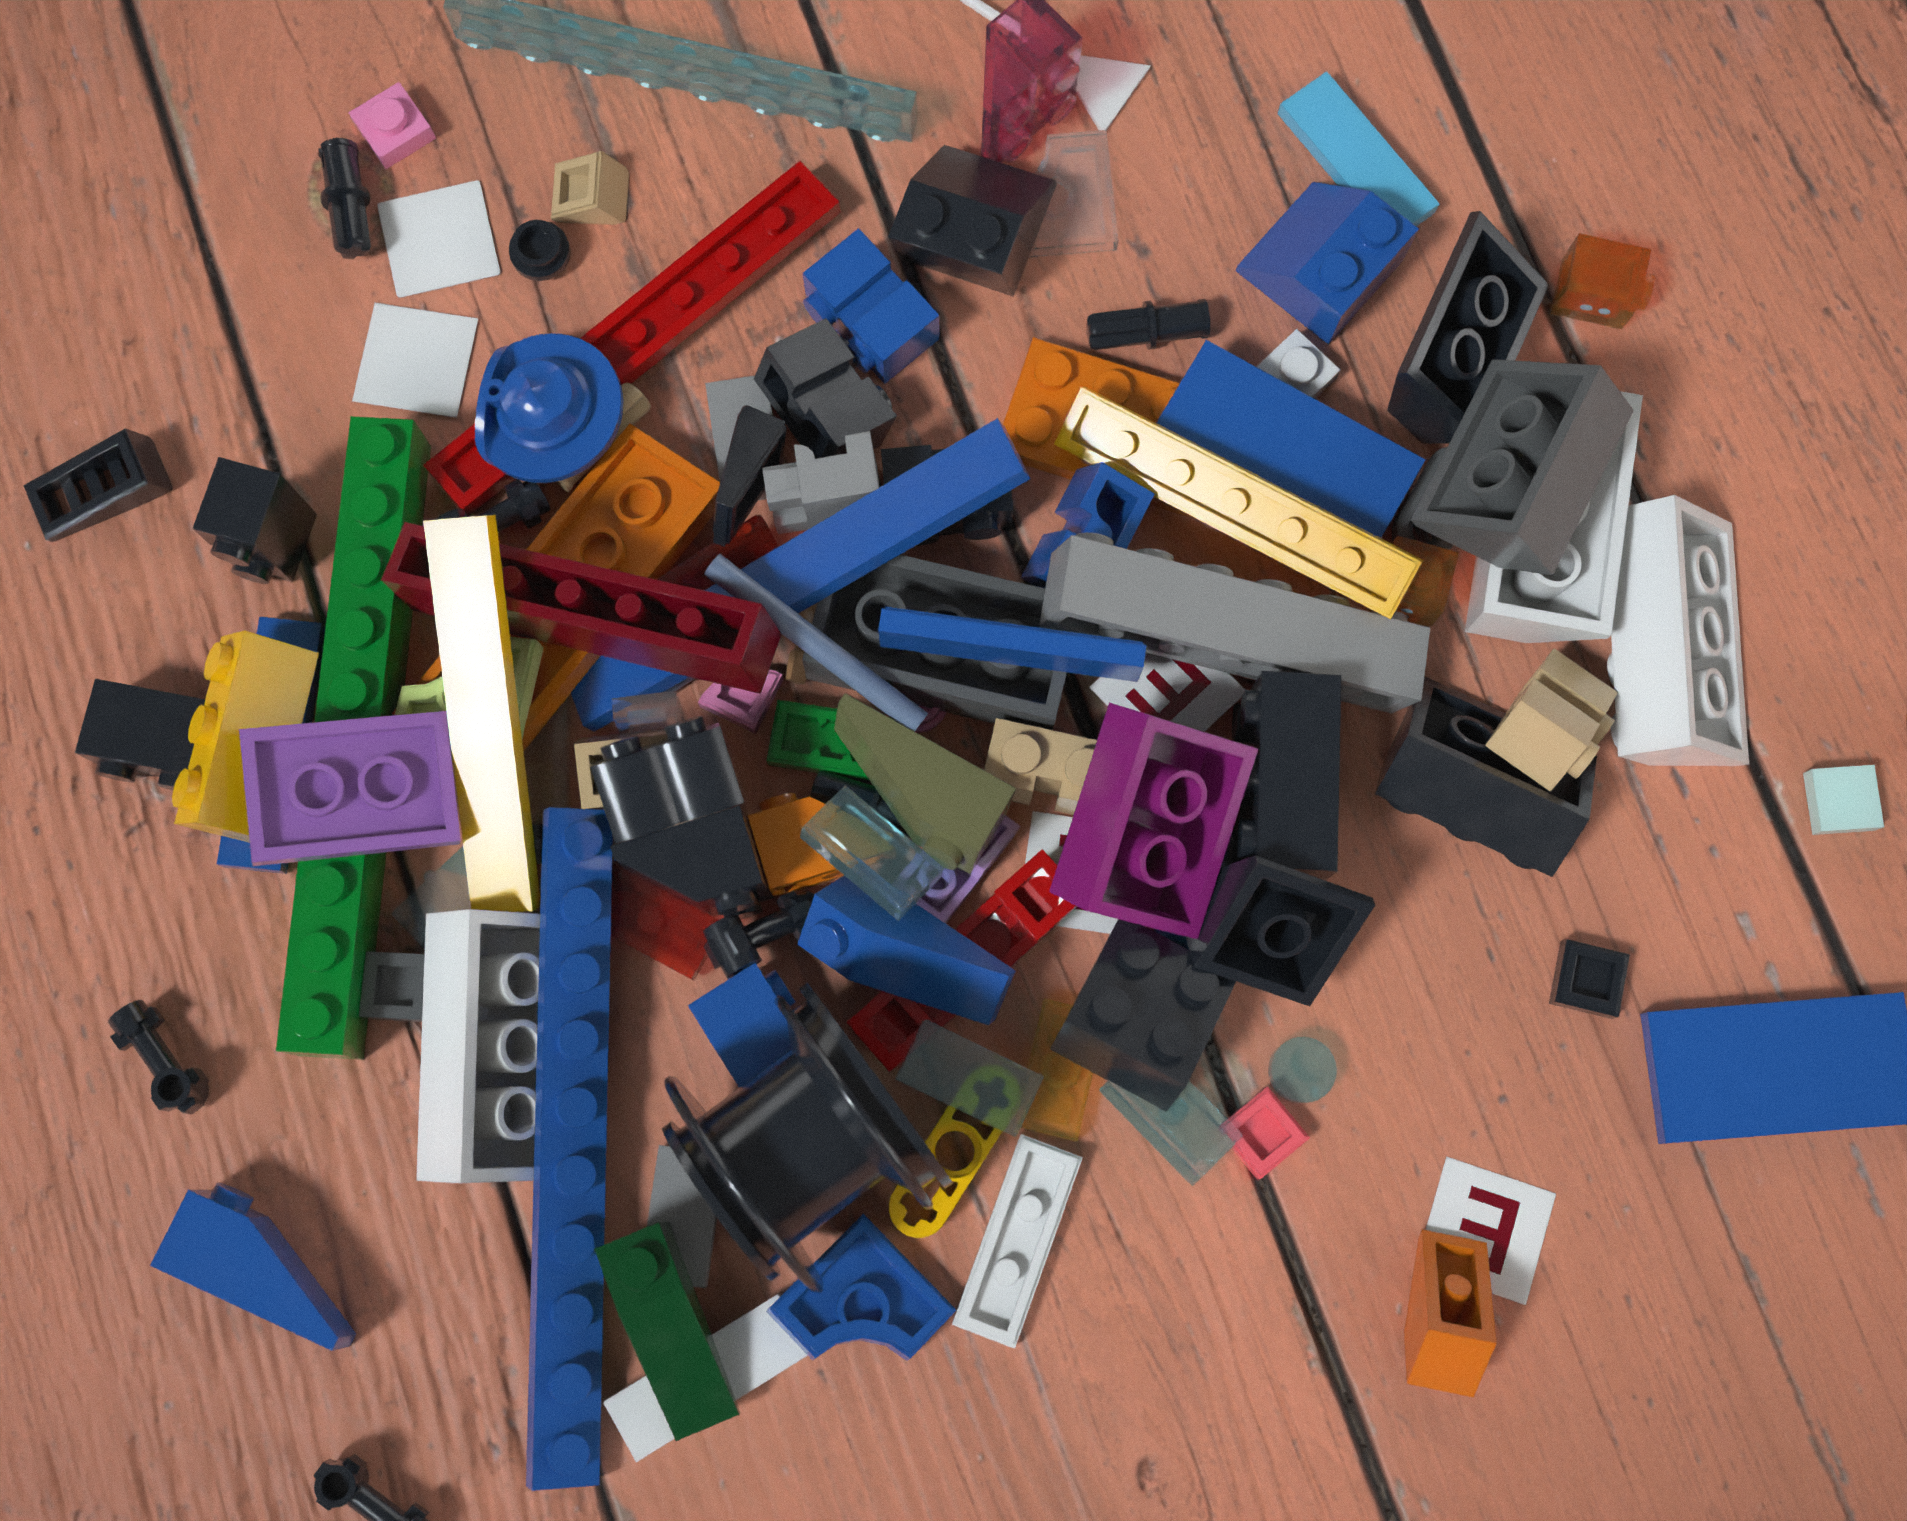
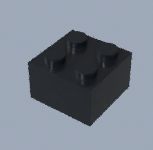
(1143, 1014)

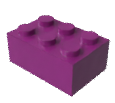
(1152, 822)

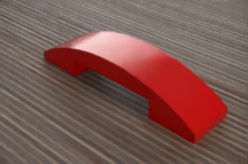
(1004, 926)

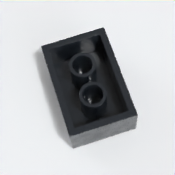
(1294, 783)

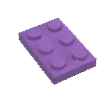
(349, 787)

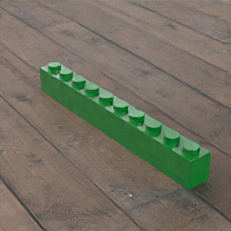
(359, 678)

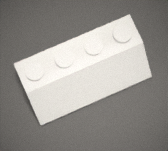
(1583, 590)
(1677, 640)
(478, 1047)

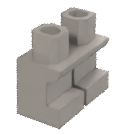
(815, 489)

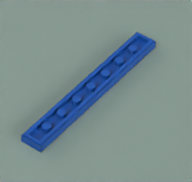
(843, 548)

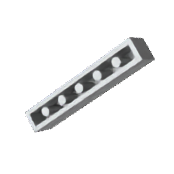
(1231, 622)

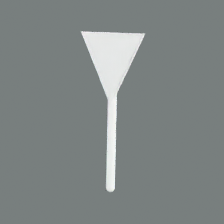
(1101, 83)

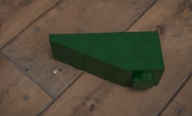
(668, 1328)

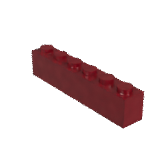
(612, 613)

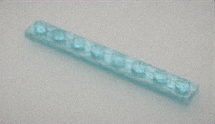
(686, 65)

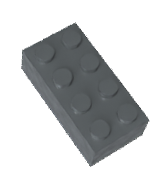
(931, 680)

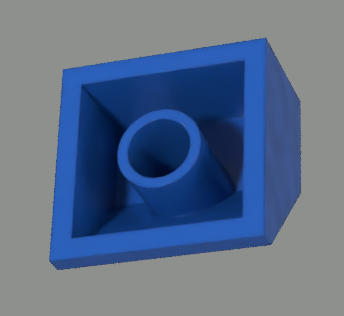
(1328, 255)

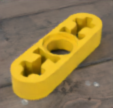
(941, 1202)

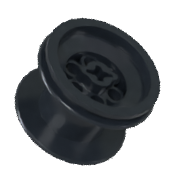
(798, 1143)

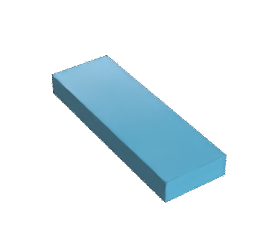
(1353, 148)

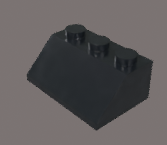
(1473, 317)
(1453, 779)

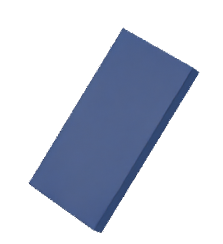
(1290, 439)
(1777, 1067)

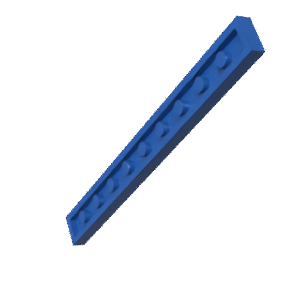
(570, 1151)

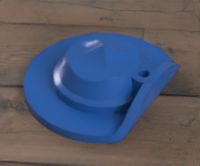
(547, 408)

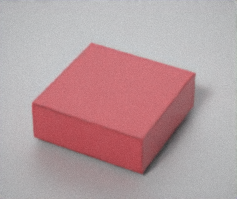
(1267, 1131)

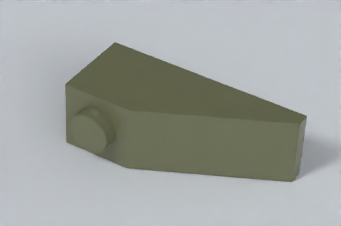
(932, 792)

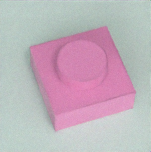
(392, 125)

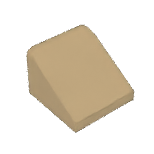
(590, 190)

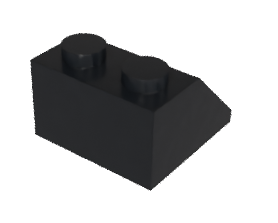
(972, 218)
(702, 862)
(1277, 928)

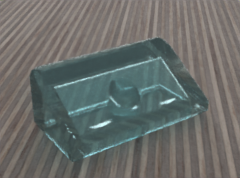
(1188, 1135)

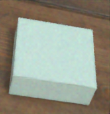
(1843, 799)

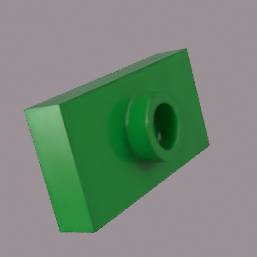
(807, 741)

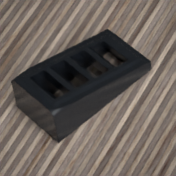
(755, 444)
(135, 471)

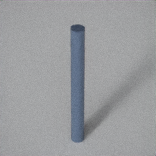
(818, 644)

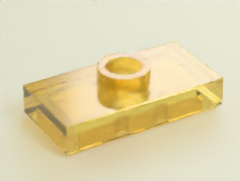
(1065, 1085)

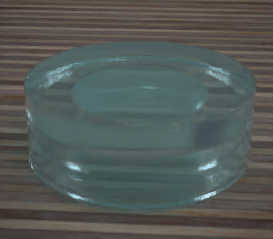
(1302, 1070)

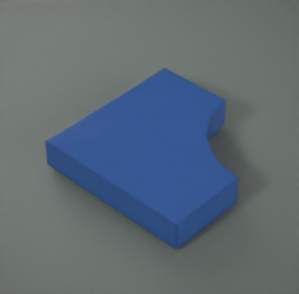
(866, 1297)

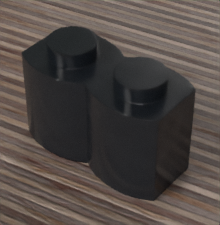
(665, 780)

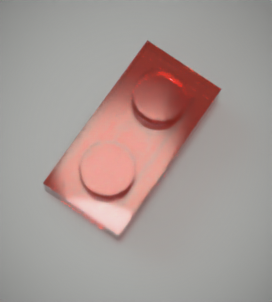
(658, 923)

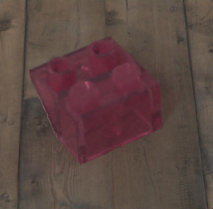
(1027, 76)

